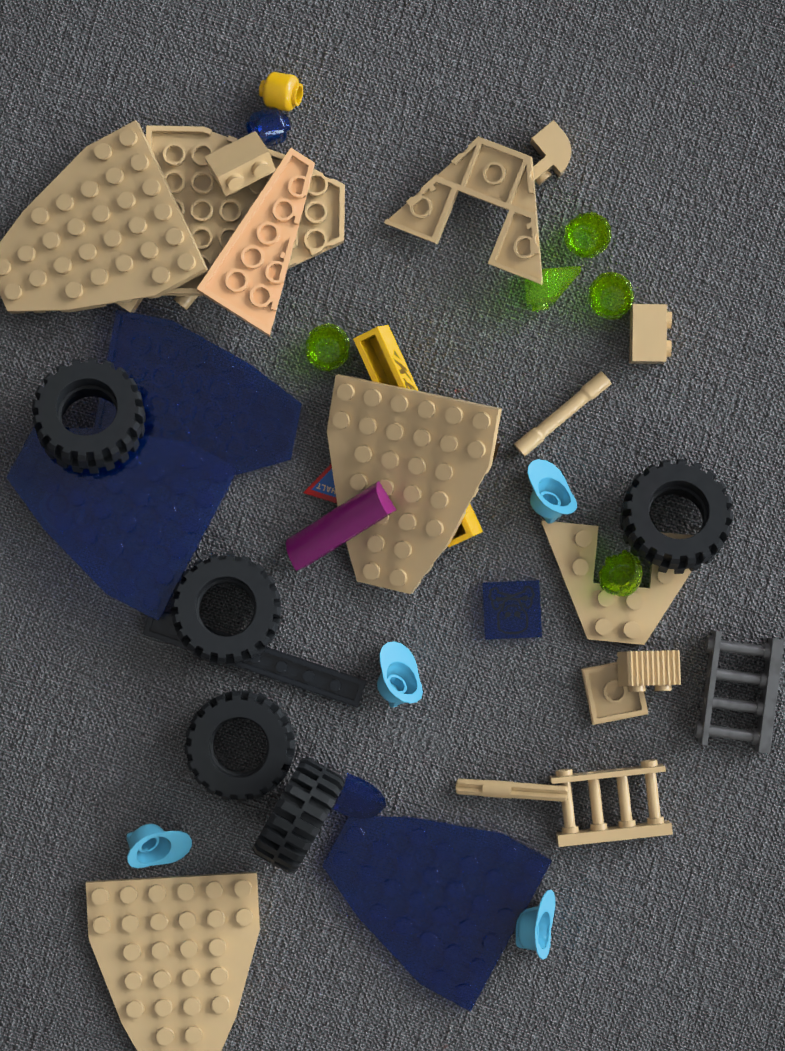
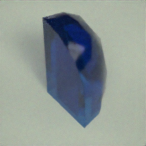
(359, 799)

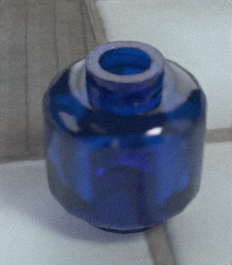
(269, 125)

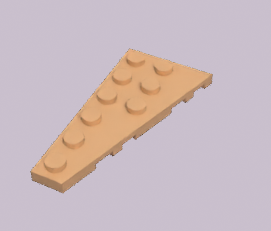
(256, 258)

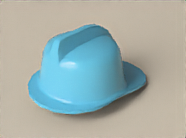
(550, 491)
(399, 675)
(154, 846)
(535, 926)

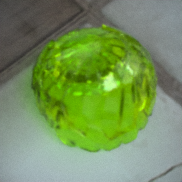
(587, 235)
(611, 295)
(327, 347)
(621, 574)

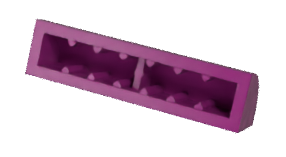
(339, 526)

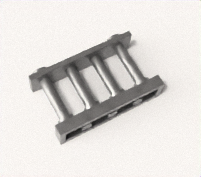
(763, 708)

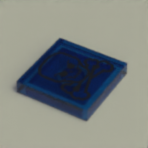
(512, 609)

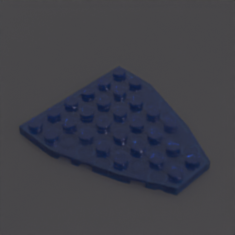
(202, 394)
(131, 523)
(436, 895)

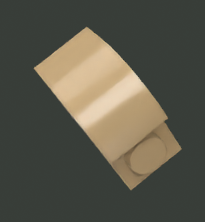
(554, 149)

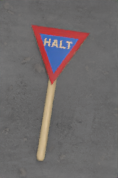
(323, 486)

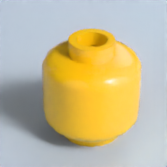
(281, 91)

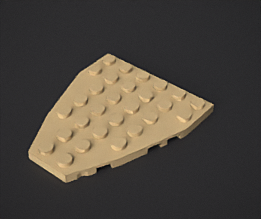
(215, 217)
(99, 233)
(428, 460)
(175, 954)

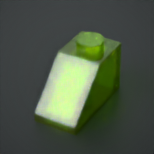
(554, 285)

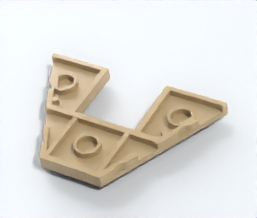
(494, 176)
(605, 615)

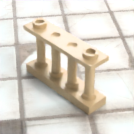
(627, 826)

